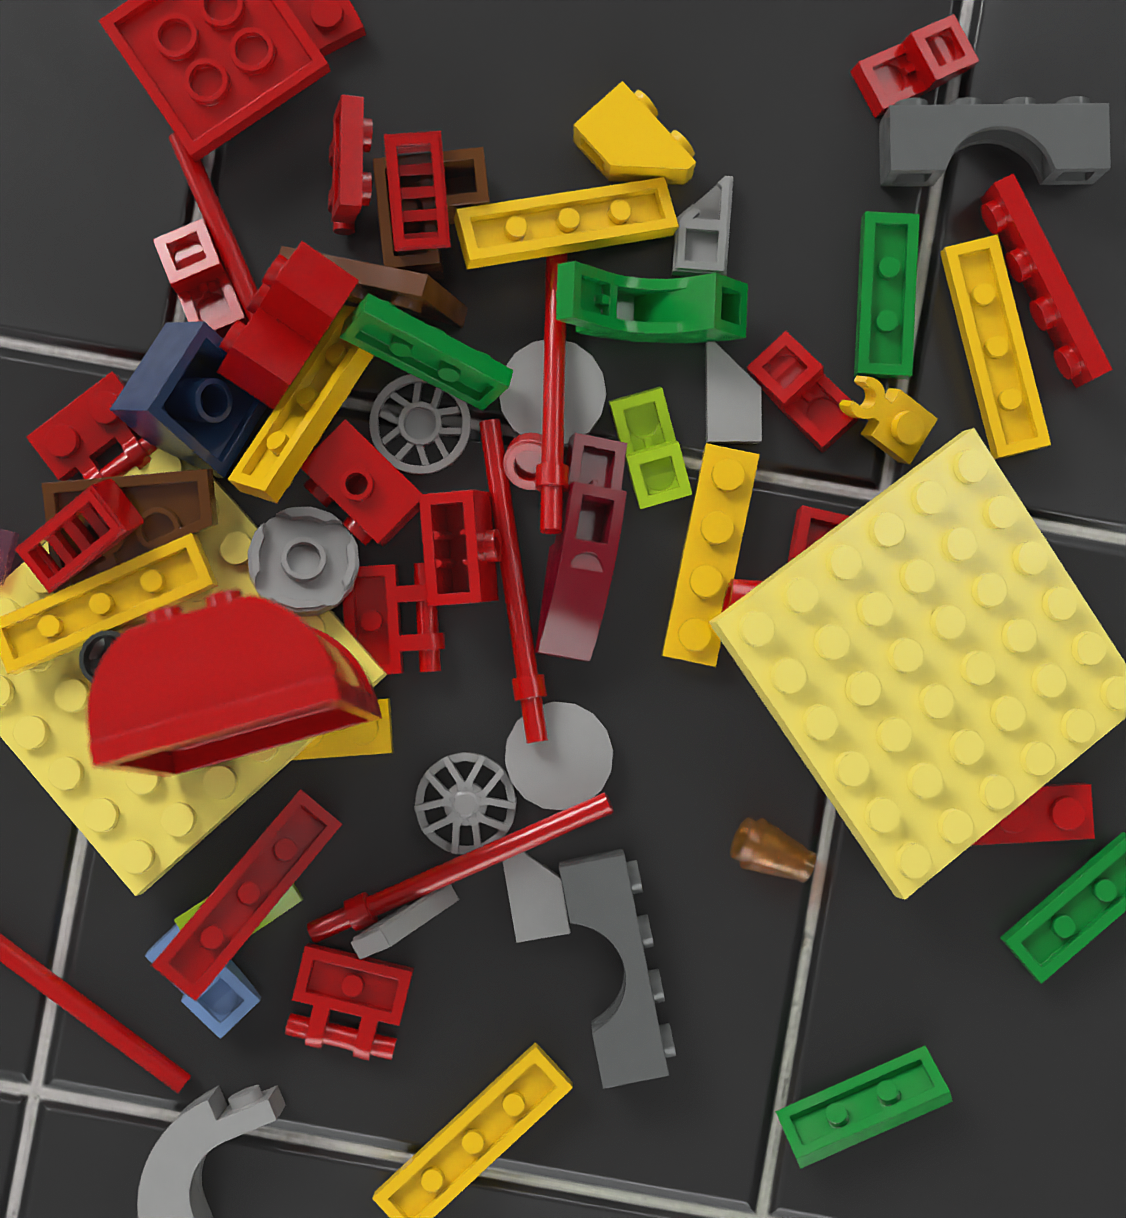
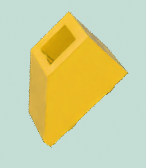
(630, 142)

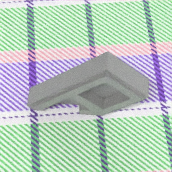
(704, 233)
(731, 400)
(535, 899)
(403, 922)

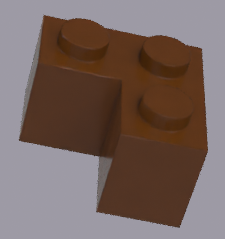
(465, 187)

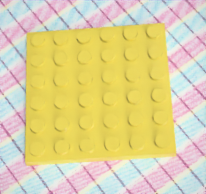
(929, 662)
(134, 818)

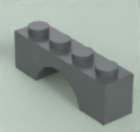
(1059, 141)
(627, 1035)

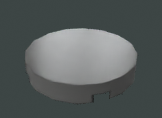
(583, 391)
(303, 560)
(565, 767)

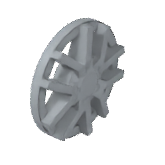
(419, 425)
(465, 802)

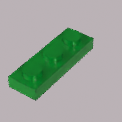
(886, 295)
(426, 352)
(1072, 913)
(863, 1106)

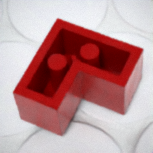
(288, 321)

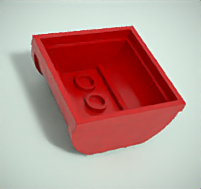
(220, 687)

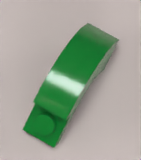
(651, 309)

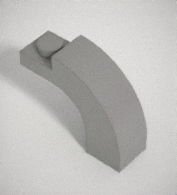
(173, 1170)

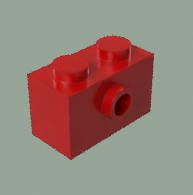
(362, 484)
(459, 547)

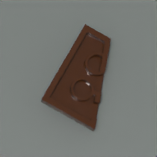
(407, 290)
(168, 502)

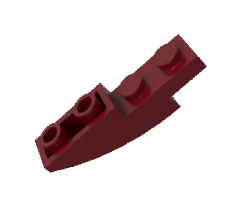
(586, 550)

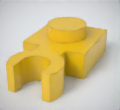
(895, 419)

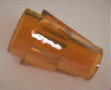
(771, 851)

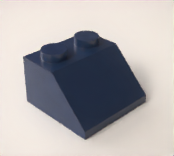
(183, 401)

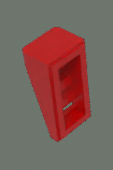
(415, 143)
(108, 514)

